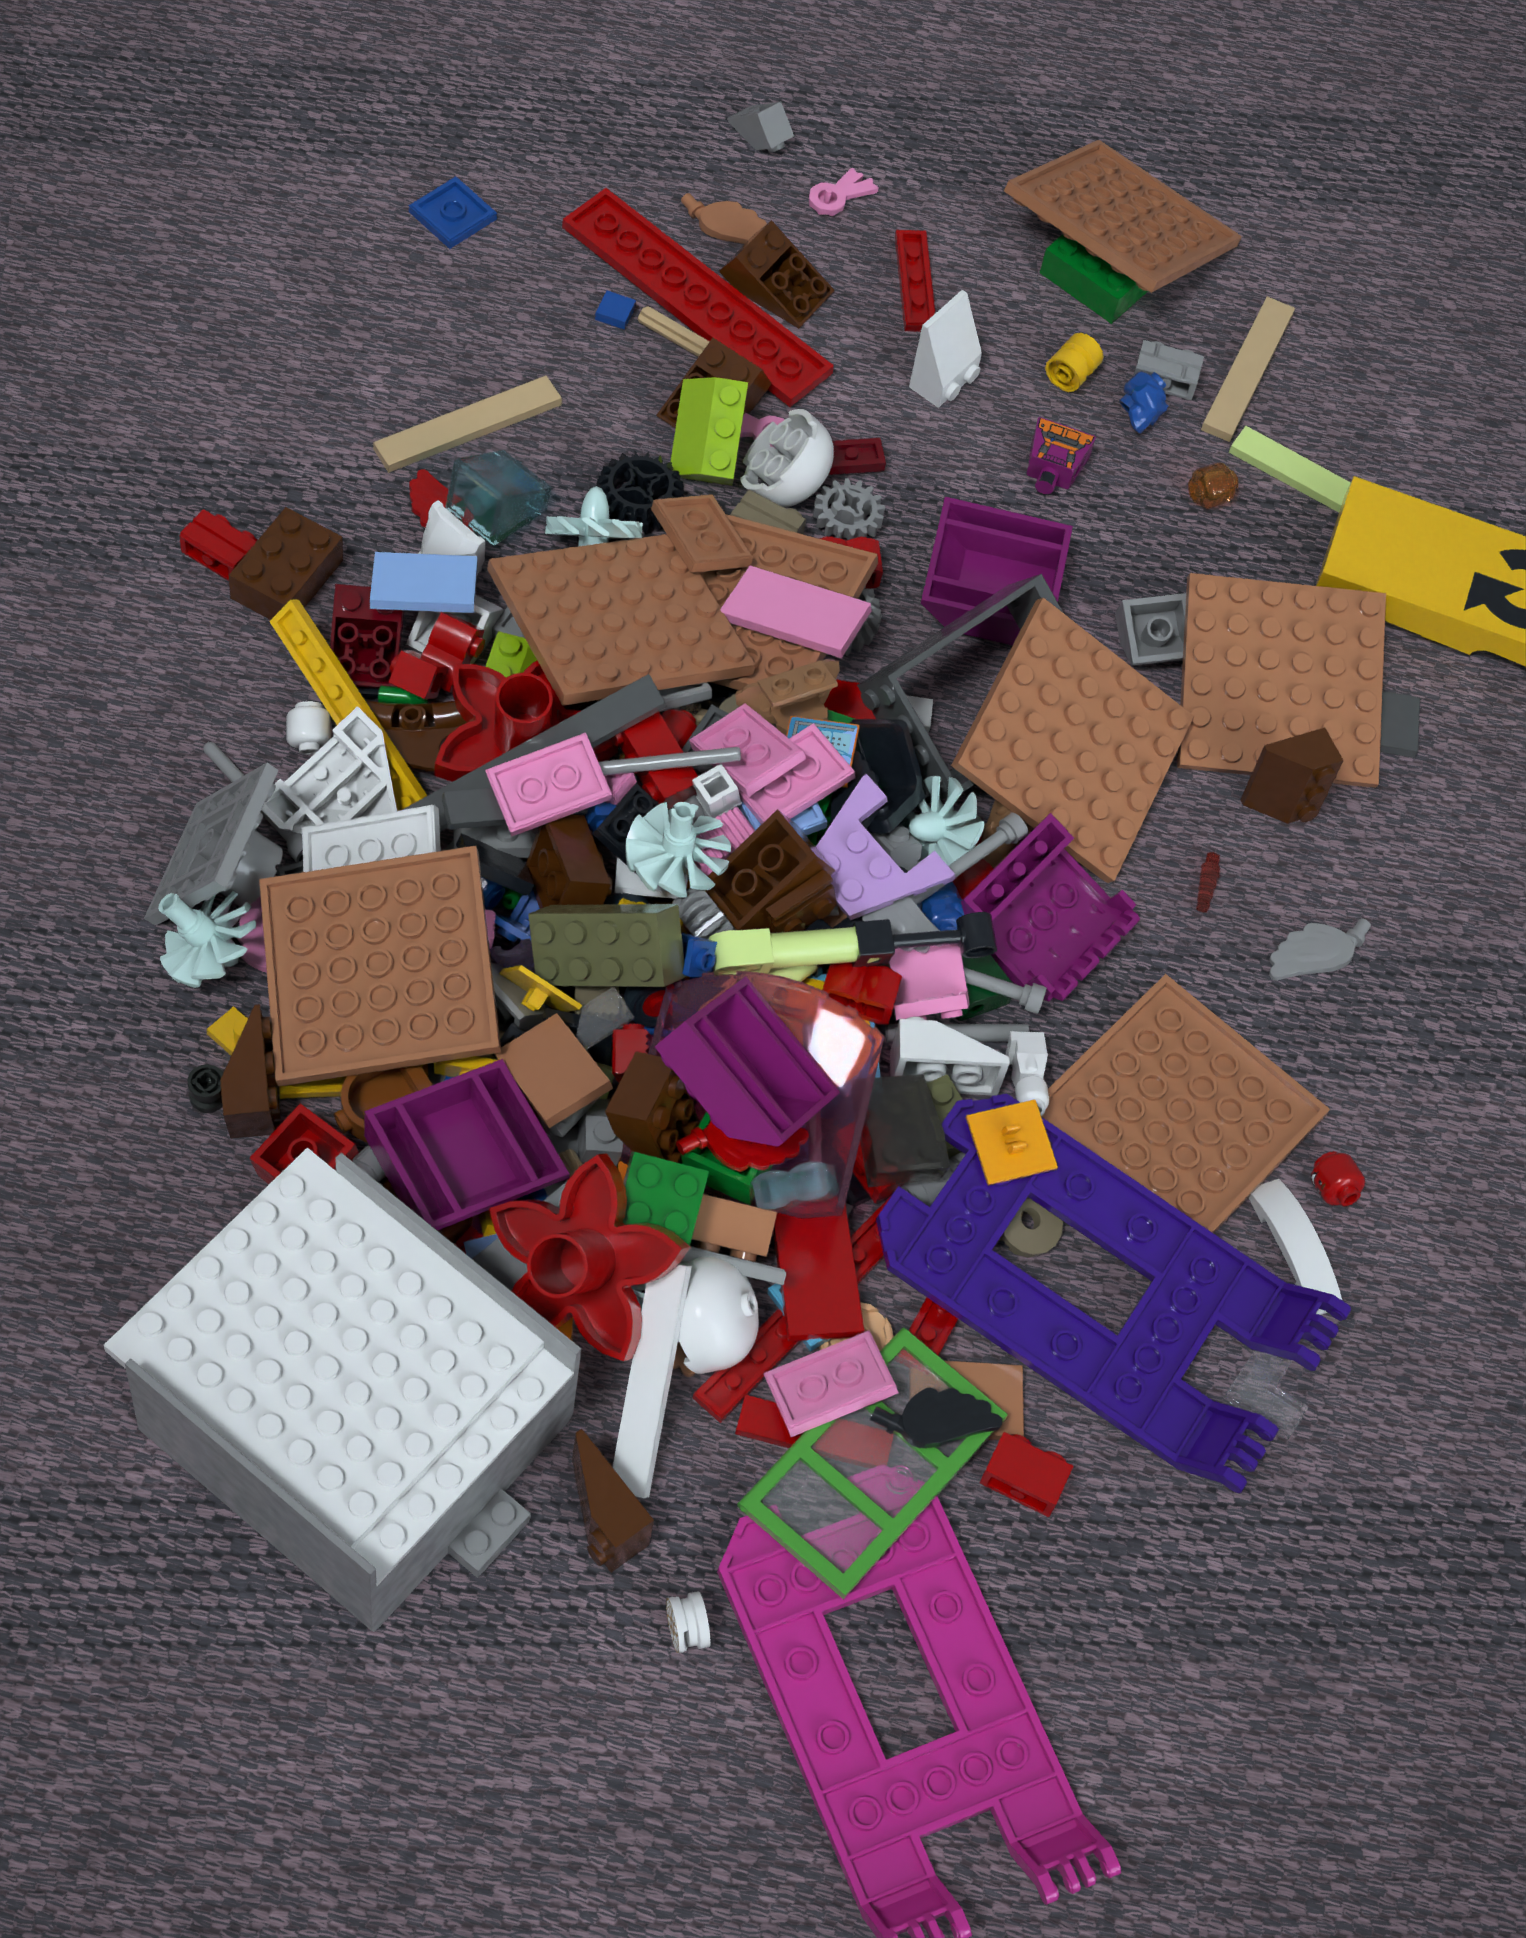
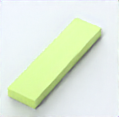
(1290, 468)

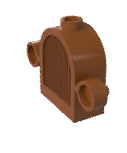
(373, 1089)

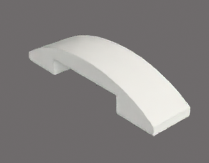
(1295, 1237)

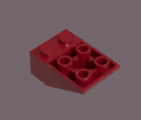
(364, 637)

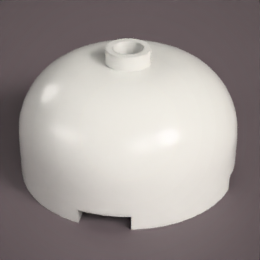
(796, 465)
(717, 1316)

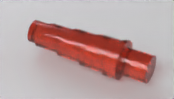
(1208, 879)

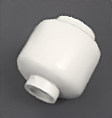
(308, 727)

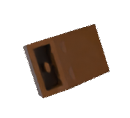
(777, 276)
(723, 363)
(248, 1081)
(651, 1109)

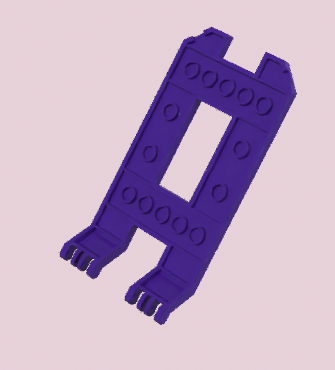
(1123, 1376)

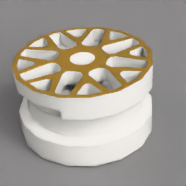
(688, 1622)

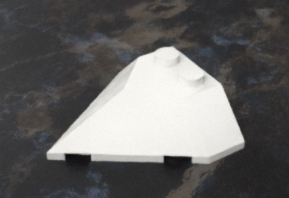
(339, 781)

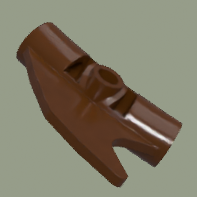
(418, 729)

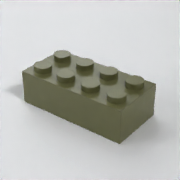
(608, 945)

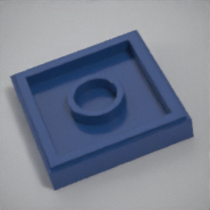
(452, 212)

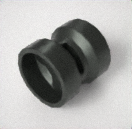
(206, 1097)

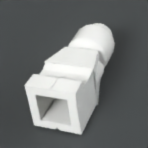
(716, 792)
(1028, 1059)

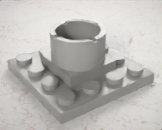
(221, 846)

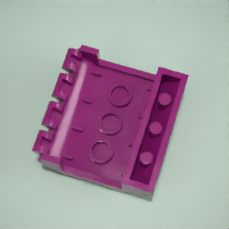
(1049, 913)

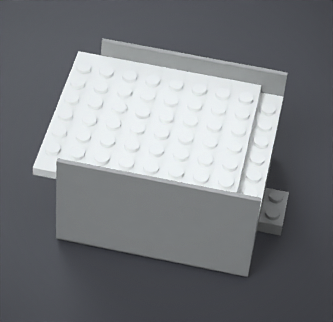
(350, 1385)

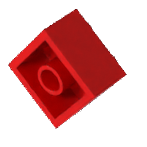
(295, 1134)

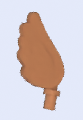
(724, 219)

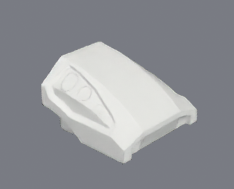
(449, 536)

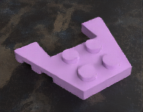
(864, 872)

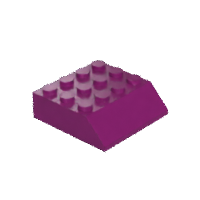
(983, 552)
(747, 1067)
(462, 1146)

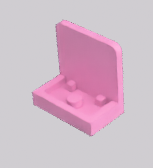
(930, 982)

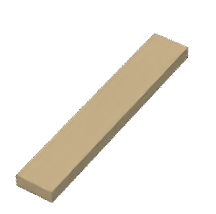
(1248, 369)
(467, 423)

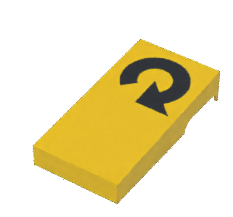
(1438, 568)

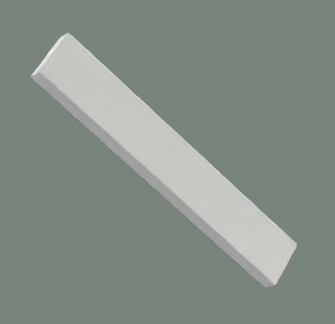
(650, 1380)

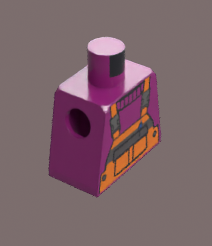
(1057, 455)

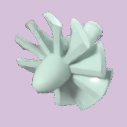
(594, 522)
(941, 828)
(666, 845)
(202, 939)

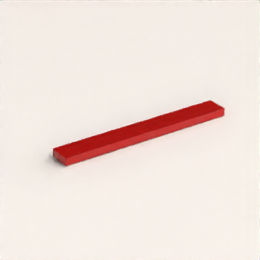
(728, 1386)

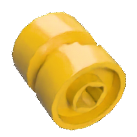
(1074, 362)

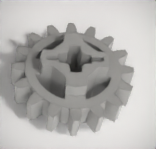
(848, 510)

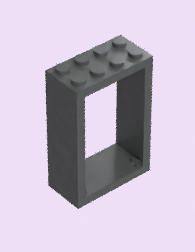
(888, 701)

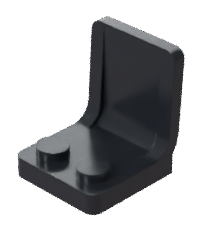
(891, 753)

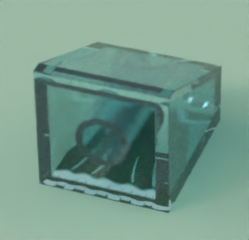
(495, 494)

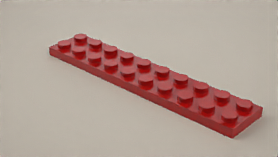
(696, 294)

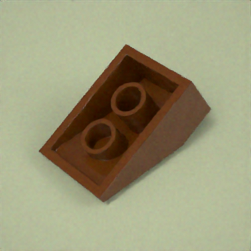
(612, 1515)

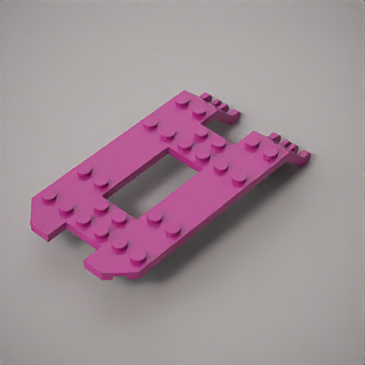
(884, 1807)

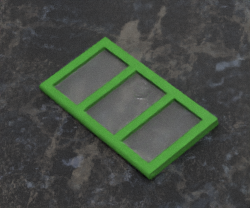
(853, 1486)

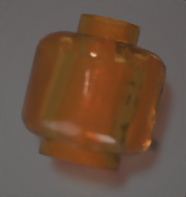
(1213, 485)

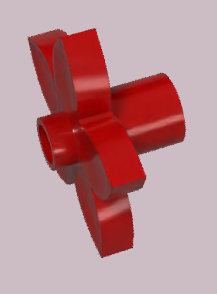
(500, 717)
(586, 1257)

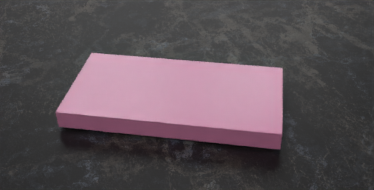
(796, 611)

